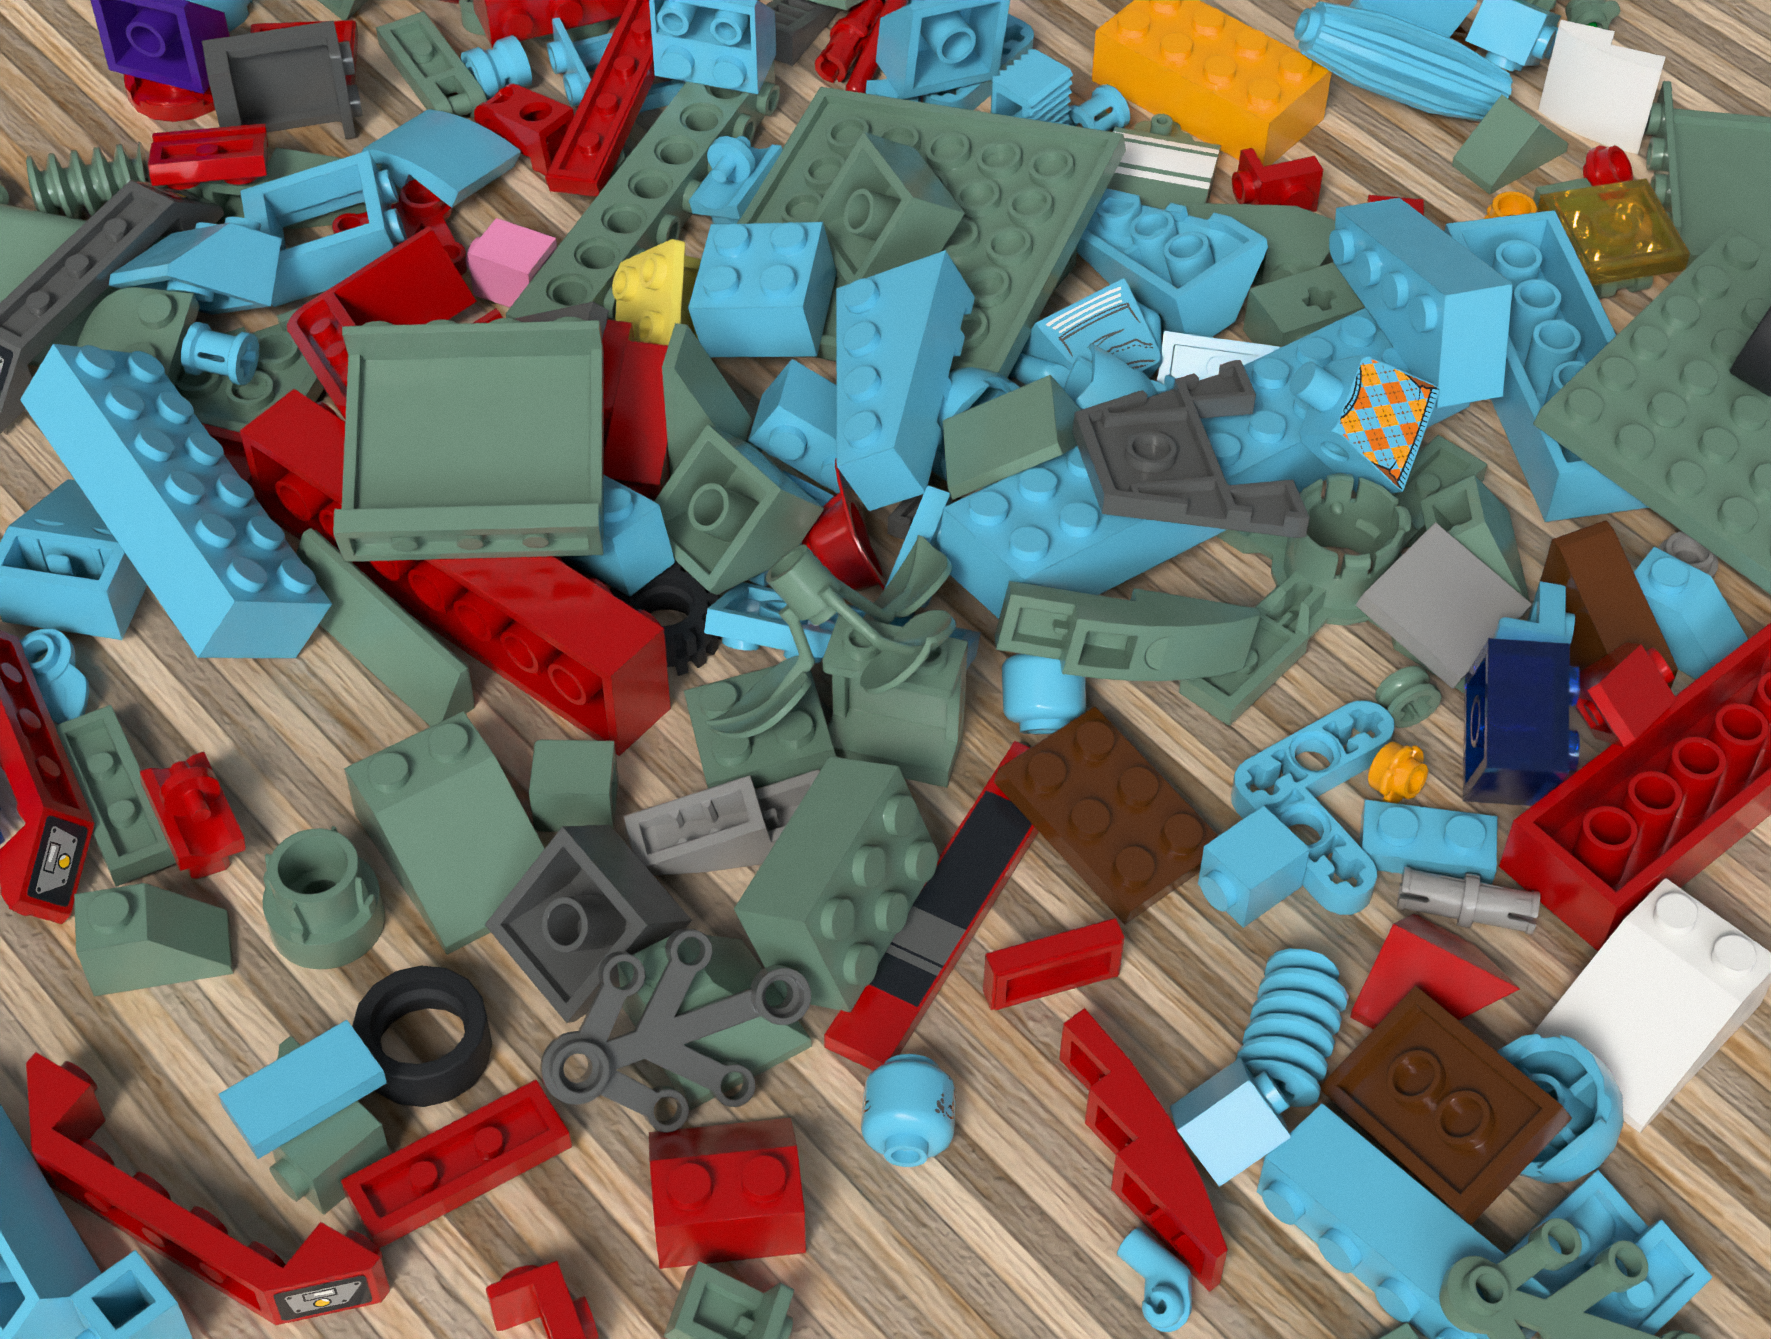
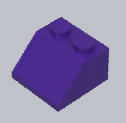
(159, 39)

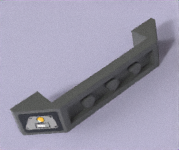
(82, 271)

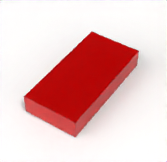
(1053, 964)

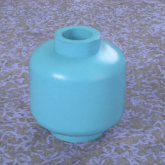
(1040, 695)

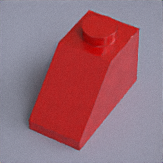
(1624, 693)

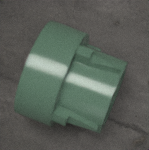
(321, 900)

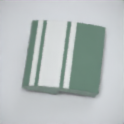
(1165, 168)

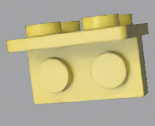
(656, 291)

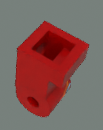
(527, 122)

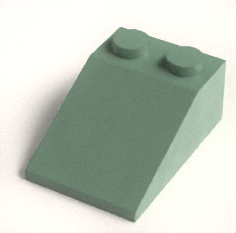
(446, 826)

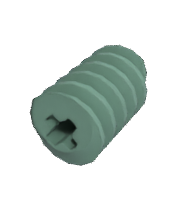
(82, 183)

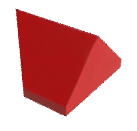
(1437, 963)

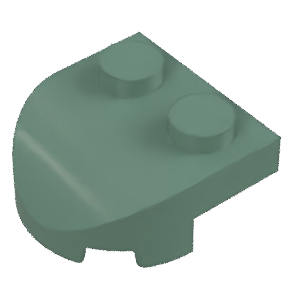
(144, 322)

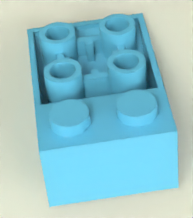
(67, 569)

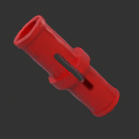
(847, 40)

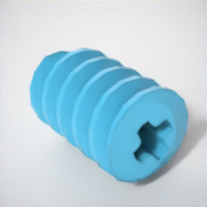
(1295, 1023)

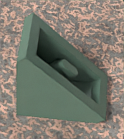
(1506, 147)

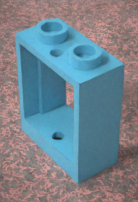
(315, 192)

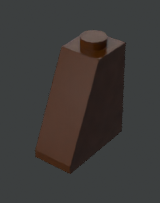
(1602, 596)

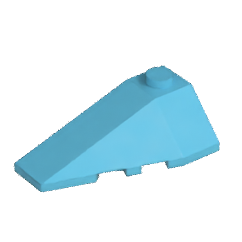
(1174, 262)

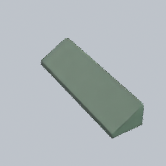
(387, 636)

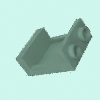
(908, 726)

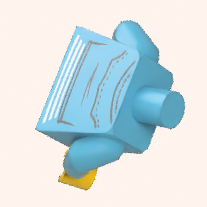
(1106, 319)

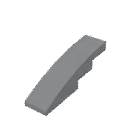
(715, 827)

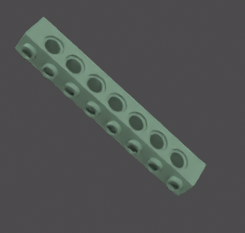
(646, 196)

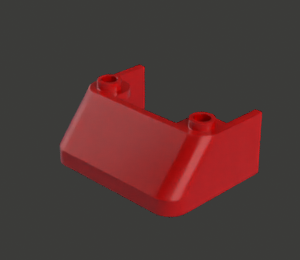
(400, 287)

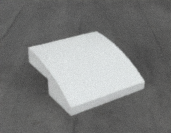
(1600, 86)

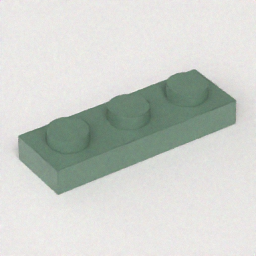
(115, 797)

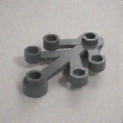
(662, 1034)

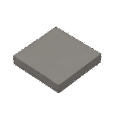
(1441, 604)

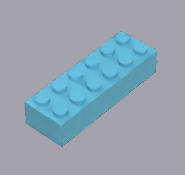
(1551, 337)
(175, 503)

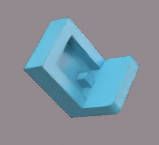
(1546, 619)

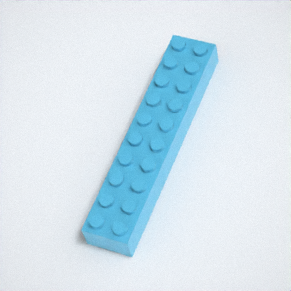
(1047, 520)

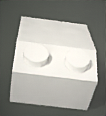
(1662, 997)

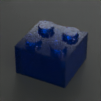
(1519, 721)

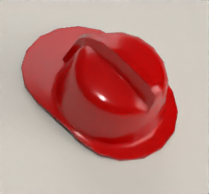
(843, 542)

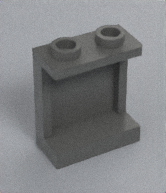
(283, 78)

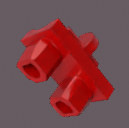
(194, 815)

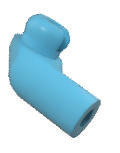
(1167, 1280)

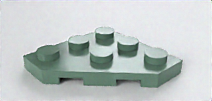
(278, 371)

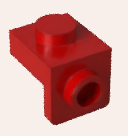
(1277, 184)
(542, 1293)

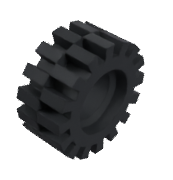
(680, 592)

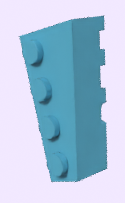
(1427, 296)
(893, 374)

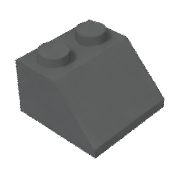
(576, 908)

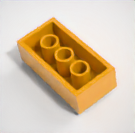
(1211, 75)

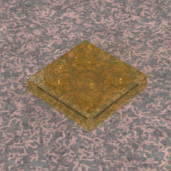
(1618, 230)

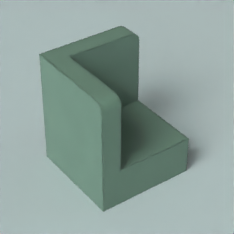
(573, 784)

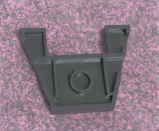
(1158, 463)

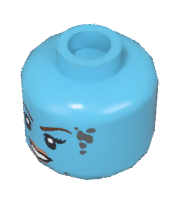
(908, 1108)

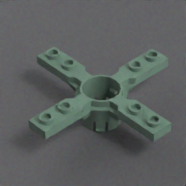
(1305, 572)

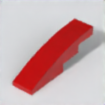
(1151, 1162)

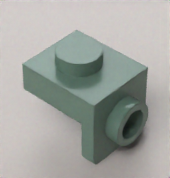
(725, 1308)

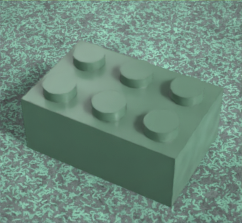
(840, 880)

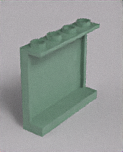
(1710, 172)
(473, 440)

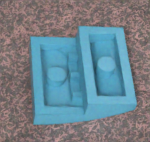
(444, 155)
(1604, 1219)

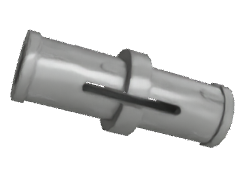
(1468, 900)

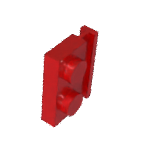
(208, 154)

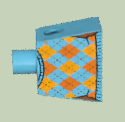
(1364, 417)

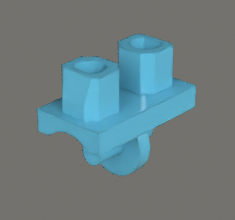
(734, 178)

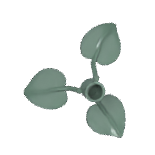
(817, 595)

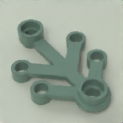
(1559, 1314)

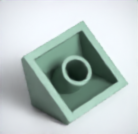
(1008, 435)

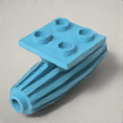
(1404, 53)

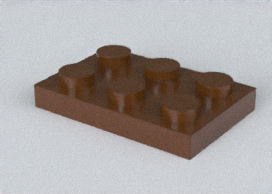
(1107, 813)
(1445, 1104)

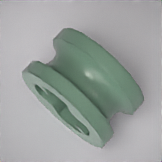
(1408, 696)

